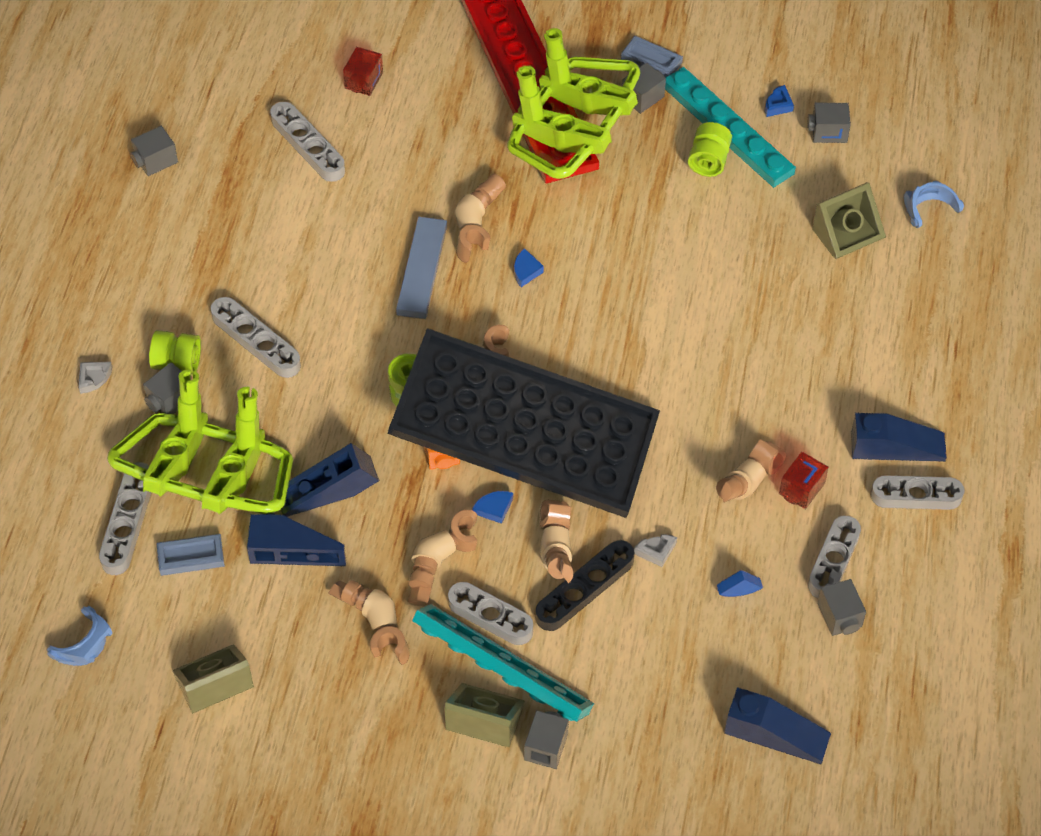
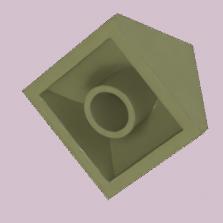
(848, 221)
(214, 678)
(483, 714)

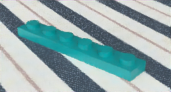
(745, 140)
(496, 658)

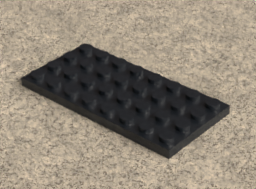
(525, 422)

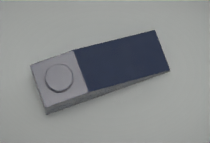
(893, 438)
(330, 481)
(287, 542)
(775, 727)

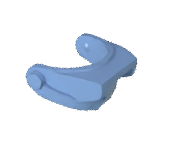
(932, 190)
(88, 647)

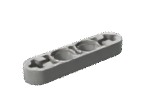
(305, 142)
(257, 335)
(124, 517)

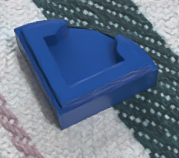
(779, 102)
(526, 268)
(494, 505)
(739, 585)

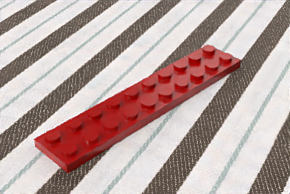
(509, 44)

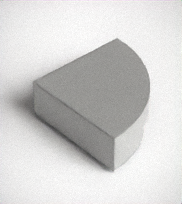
(93, 375)
(656, 548)

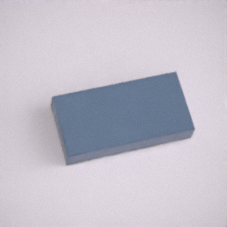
(659, 58)
(190, 554)

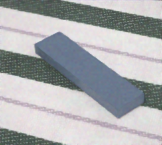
(421, 268)

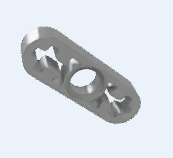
(907, 501)
(833, 544)
(486, 600)

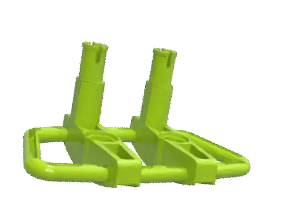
(577, 91)
(182, 444)

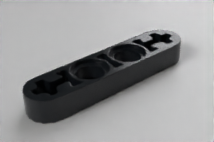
(588, 587)

